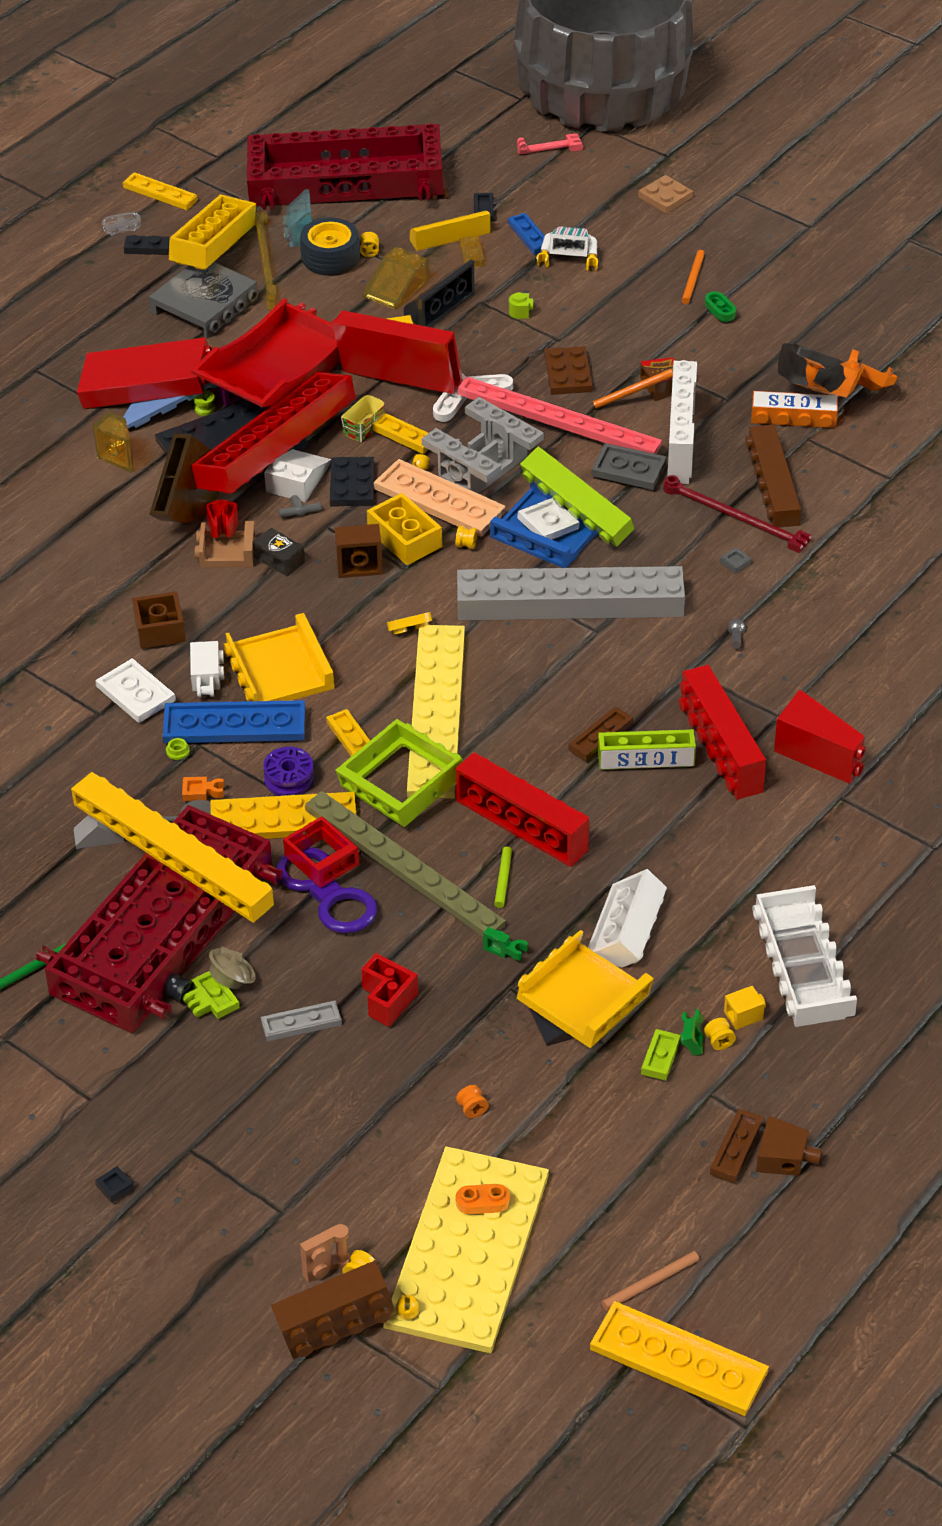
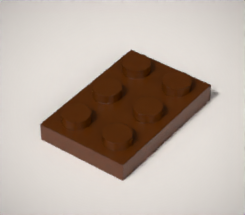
(568, 370)

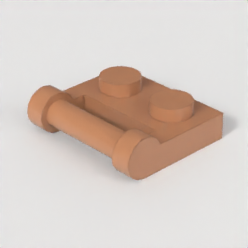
(317, 1255)

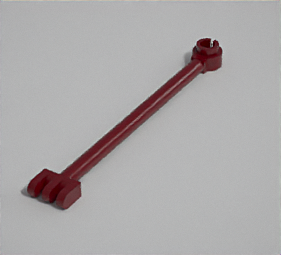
(795, 542)

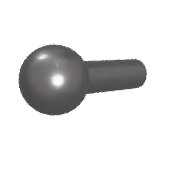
(736, 628)

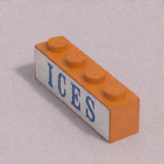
(794, 409)

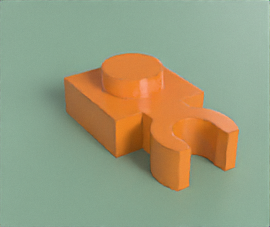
(198, 788)

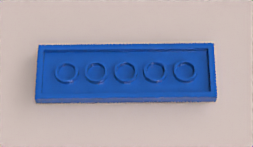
(235, 721)

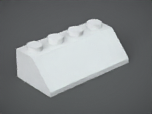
(628, 918)

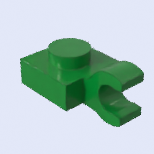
(500, 944)
(692, 1035)

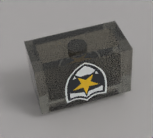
(279, 552)

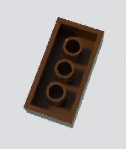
(334, 1310)

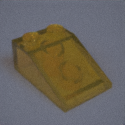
(397, 278)

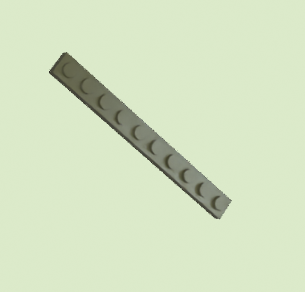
(405, 865)

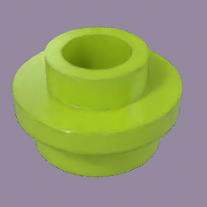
(177, 749)

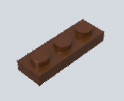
(586, 743)
(736, 1145)

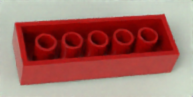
(722, 732)
(522, 809)

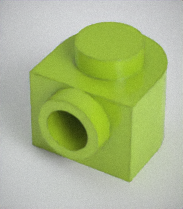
(520, 305)

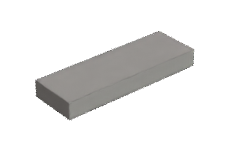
(301, 1021)

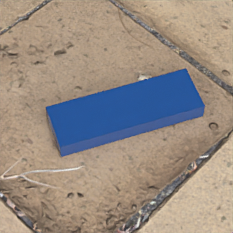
(527, 232)

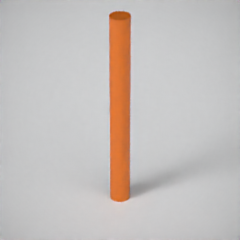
(693, 276)
(633, 388)

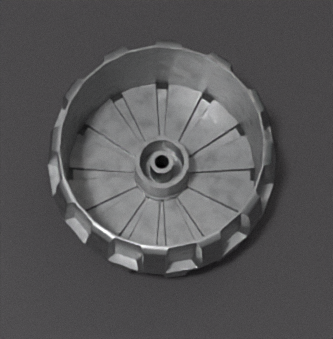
(603, 58)

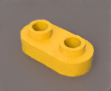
(401, 625)

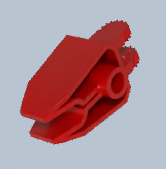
(222, 516)

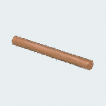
(651, 1280)

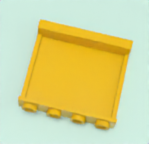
(280, 663)
(582, 991)

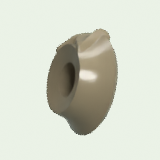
(230, 968)

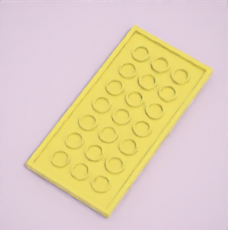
(463, 1262)

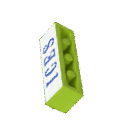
(646, 749)

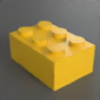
(405, 528)

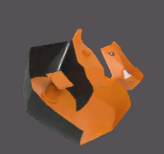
(836, 377)

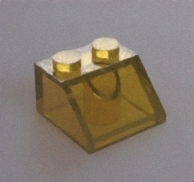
(113, 441)

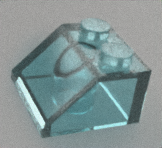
(297, 218)

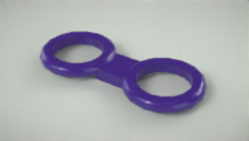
(329, 895)

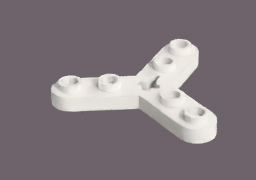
(449, 404)

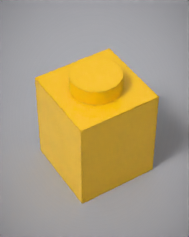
(744, 1007)

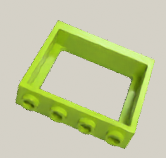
(380, 748)

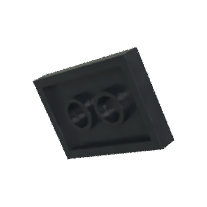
(352, 481)

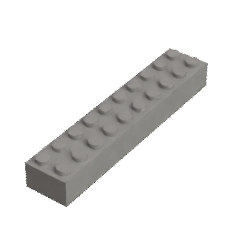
(570, 593)

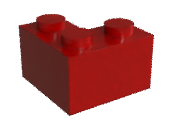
(389, 987)

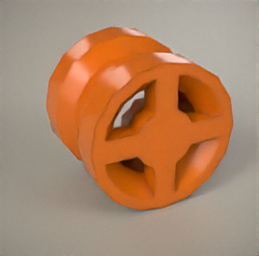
(472, 1101)

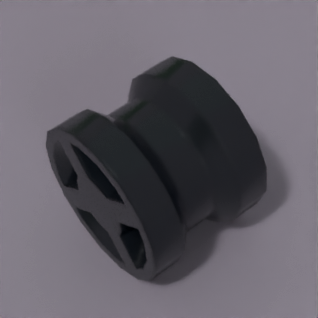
(177, 987)

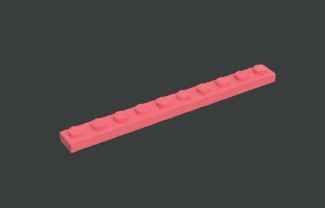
(558, 416)

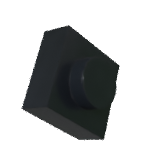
(114, 1184)

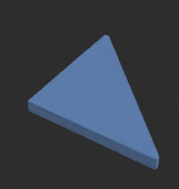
(140, 412)

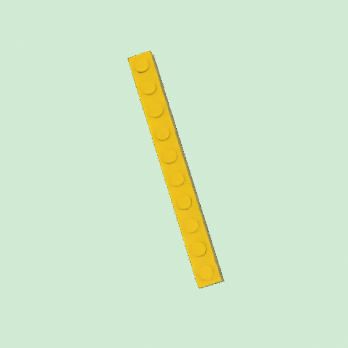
(173, 847)

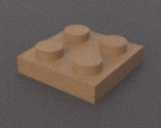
(665, 194)

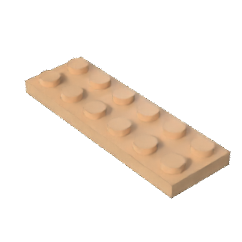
(440, 496)

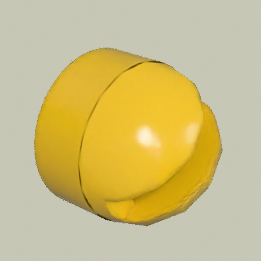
(421, 461)
(414, 1307)

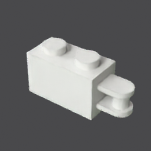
(206, 667)

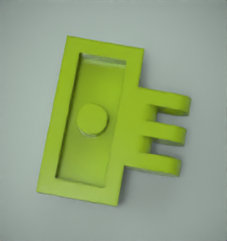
(210, 996)

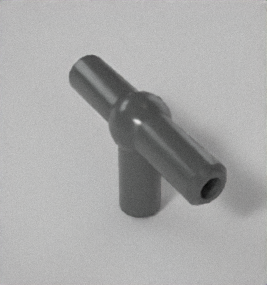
(299, 509)

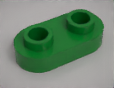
(720, 306)

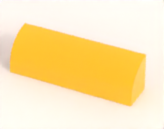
(450, 230)

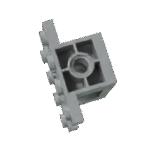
(488, 455)

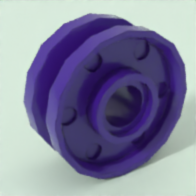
(288, 771)

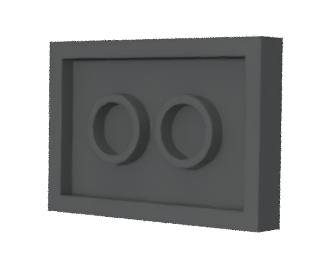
(629, 466)

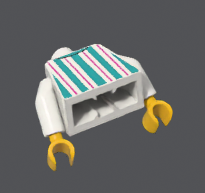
(569, 242)

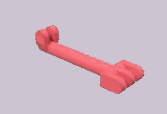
(572, 141)

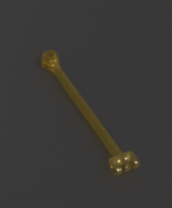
(261, 220)

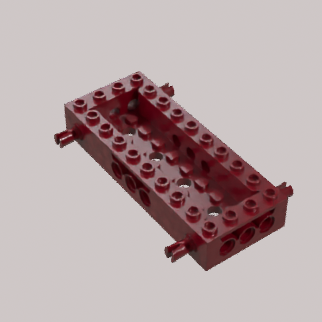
(393, 165)
(180, 929)

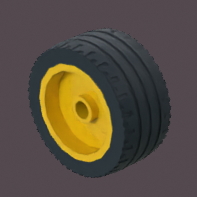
(330, 246)

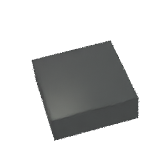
(735, 560)

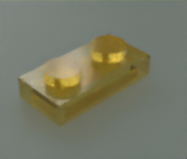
(471, 250)

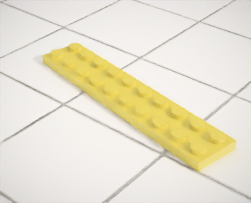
(436, 697)

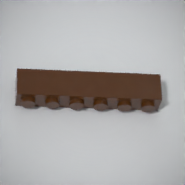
(773, 476)

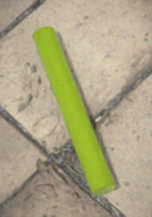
(503, 877)

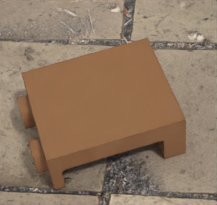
(224, 551)

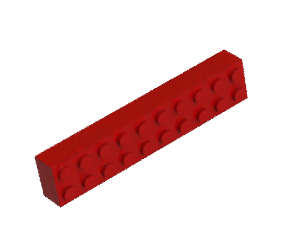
(273, 432)

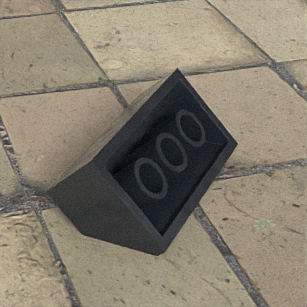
(442, 296)

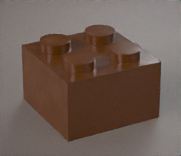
(358, 551)
(158, 619)

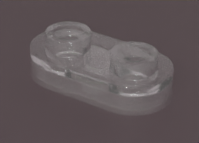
(121, 223)

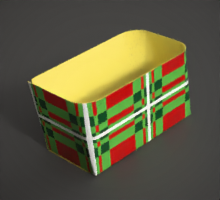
(356, 414)

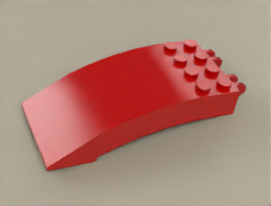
(273, 355)

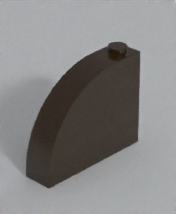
(177, 492)

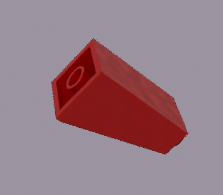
(819, 739)

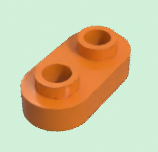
(482, 1199)

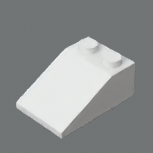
(295, 474)

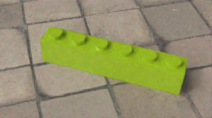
(577, 497)

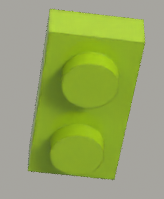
(660, 1054)

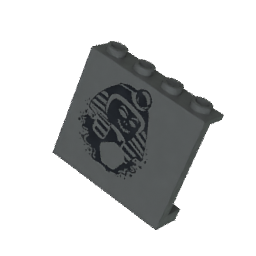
(205, 296)

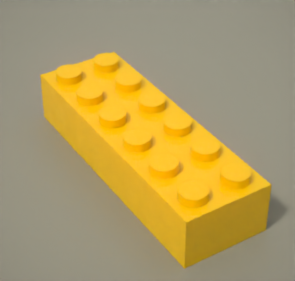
(212, 232)

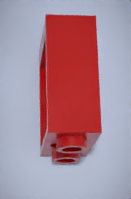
(331, 867)

